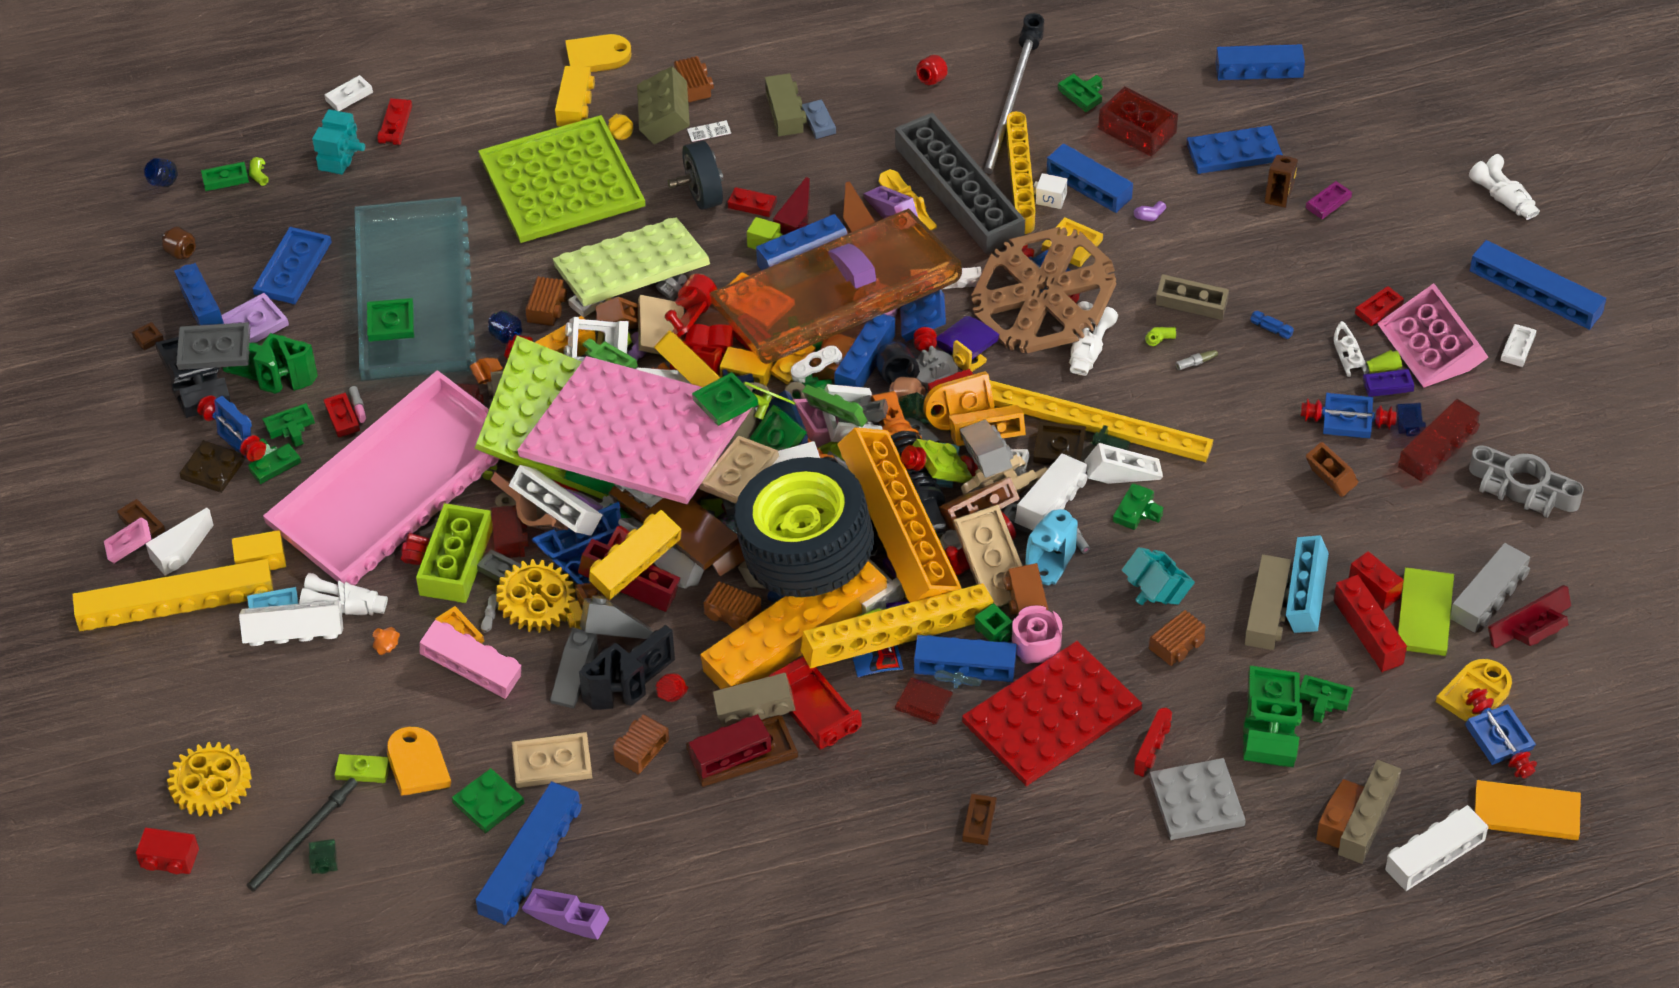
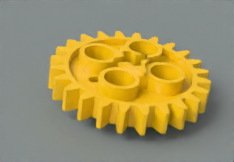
(535, 595)
(207, 773)

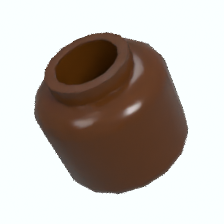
(178, 243)

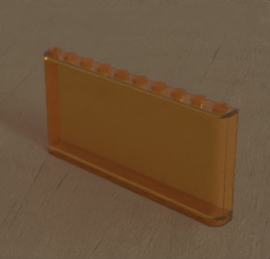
(812, 301)

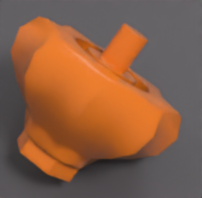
(385, 640)

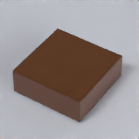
(147, 336)

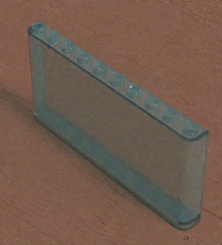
(418, 255)

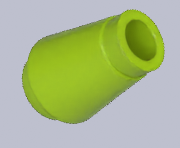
(1385, 362)

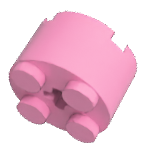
(1036, 634)

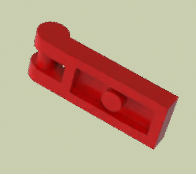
(395, 121)
(1154, 740)

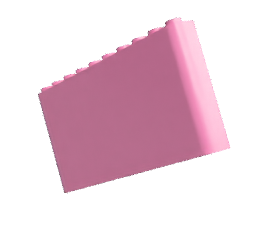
(386, 481)

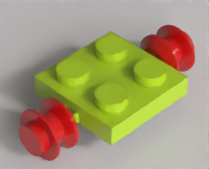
(939, 460)

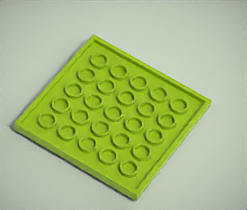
(561, 178)
(523, 395)

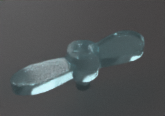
(956, 678)

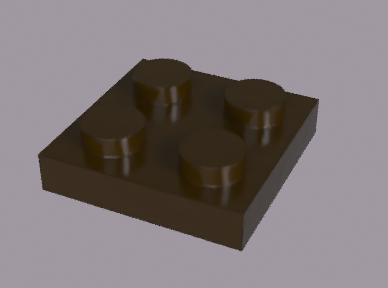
(1058, 439)
(212, 466)

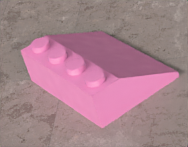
(1432, 338)

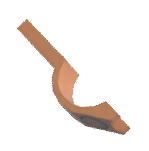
(525, 508)

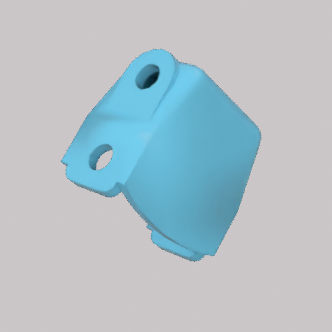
(1053, 533)

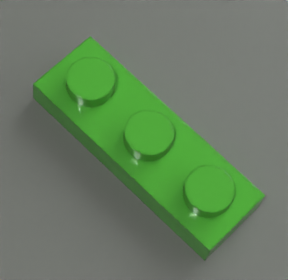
(835, 405)

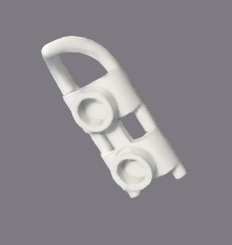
(1349, 345)

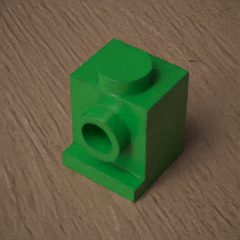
(994, 624)

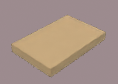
(651, 321)
(737, 467)
(551, 759)

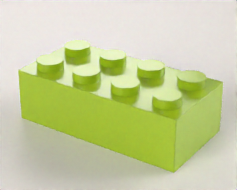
(454, 553)

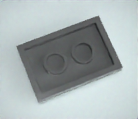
(213, 346)

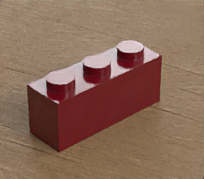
(730, 746)

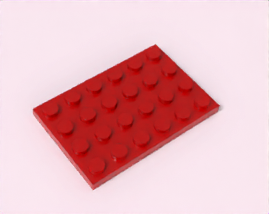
(1051, 713)

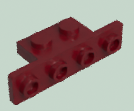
(1534, 620)

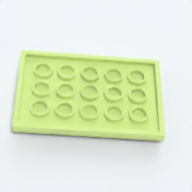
(630, 261)

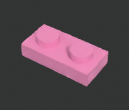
(127, 540)

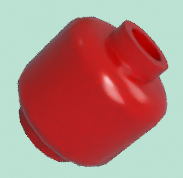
(931, 70)

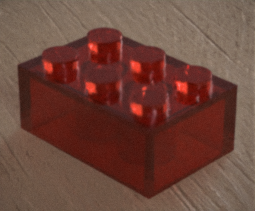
(1138, 121)

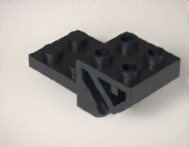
(190, 384)
(632, 668)

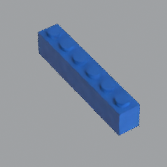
(1537, 284)
(528, 853)

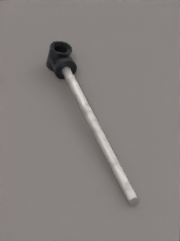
(1029, 40)

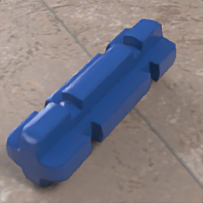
(1272, 324)

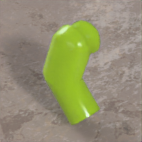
(255, 168)
(1157, 334)

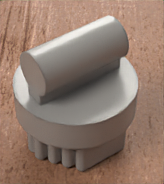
(671, 286)

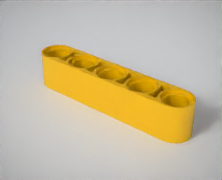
(685, 360)

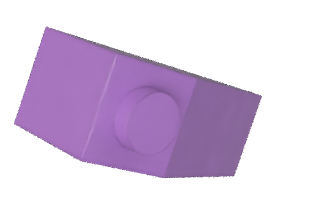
(888, 201)

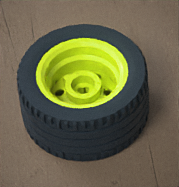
(804, 527)

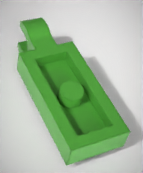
(608, 353)

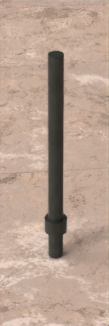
(335, 800)

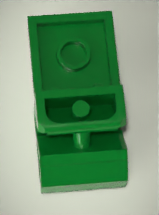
(276, 359)
(1272, 716)

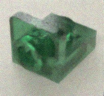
(913, 407)
(1103, 438)
(323, 856)

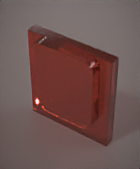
(923, 700)

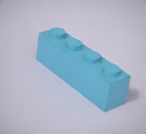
(1307, 584)

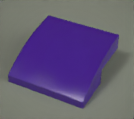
(969, 332)

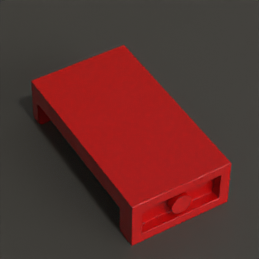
(818, 705)

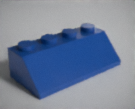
(799, 241)

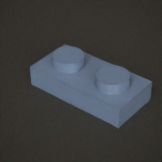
(819, 119)

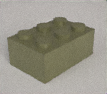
(663, 105)

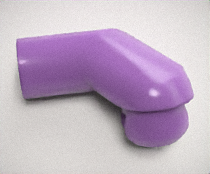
(1150, 213)
(635, 353)

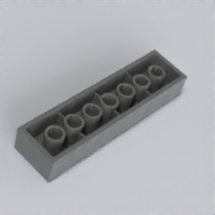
(959, 183)

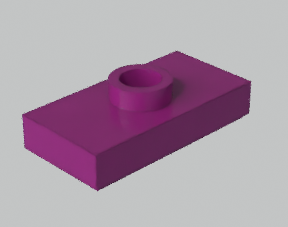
(1328, 200)

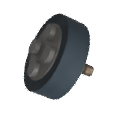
(701, 175)

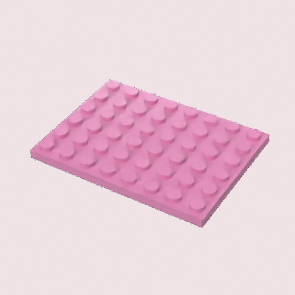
(630, 431)

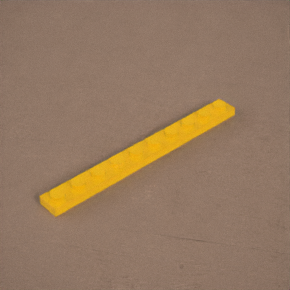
(1093, 419)

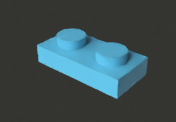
(273, 598)

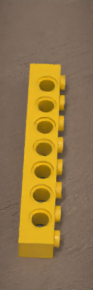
(894, 626)

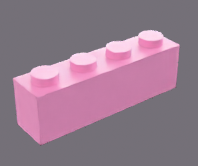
(470, 658)

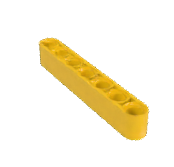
(1020, 168)

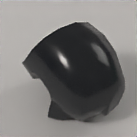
(894, 361)

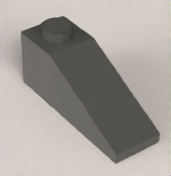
(606, 618)
(578, 651)

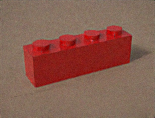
(1370, 623)

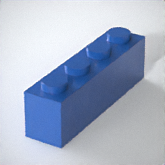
(1260, 62)
(1090, 178)
(198, 295)
(861, 357)
(971, 657)

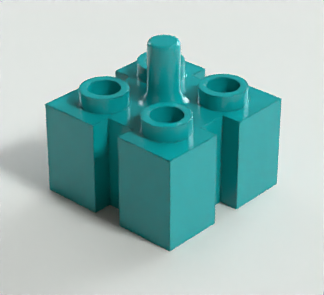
(336, 142)
(1157, 576)

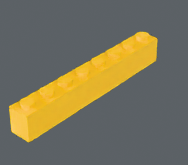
(171, 595)

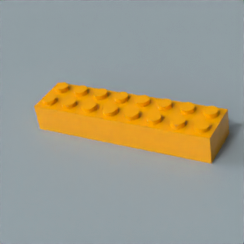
(898, 514)
(776, 633)

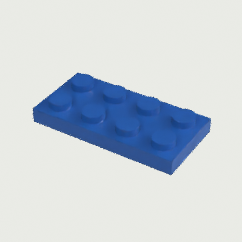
(1233, 149)
(292, 265)

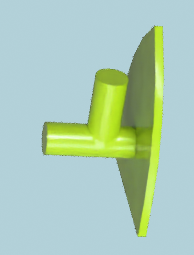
(764, 400)

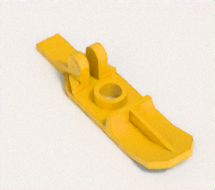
(892, 180)

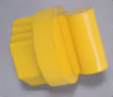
(620, 126)

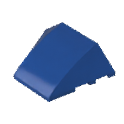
(567, 546)

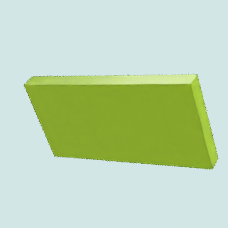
(1426, 611)

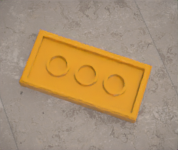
(1528, 809)

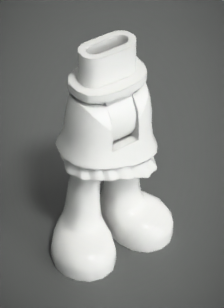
(1502, 189)
(1087, 349)
(353, 599)

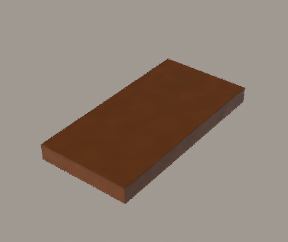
(702, 535)
(782, 750)

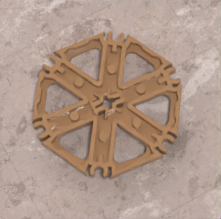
(1055, 299)

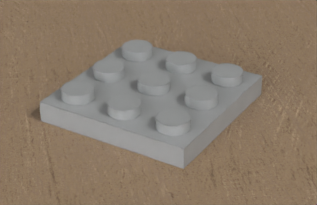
(1197, 799)

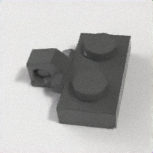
(873, 411)

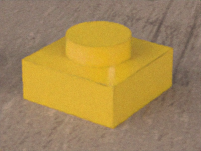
(575, 614)

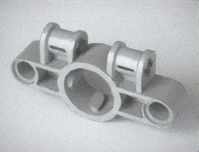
(1497, 475)

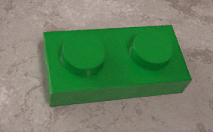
(224, 176)

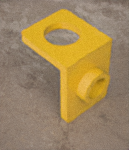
(963, 357)

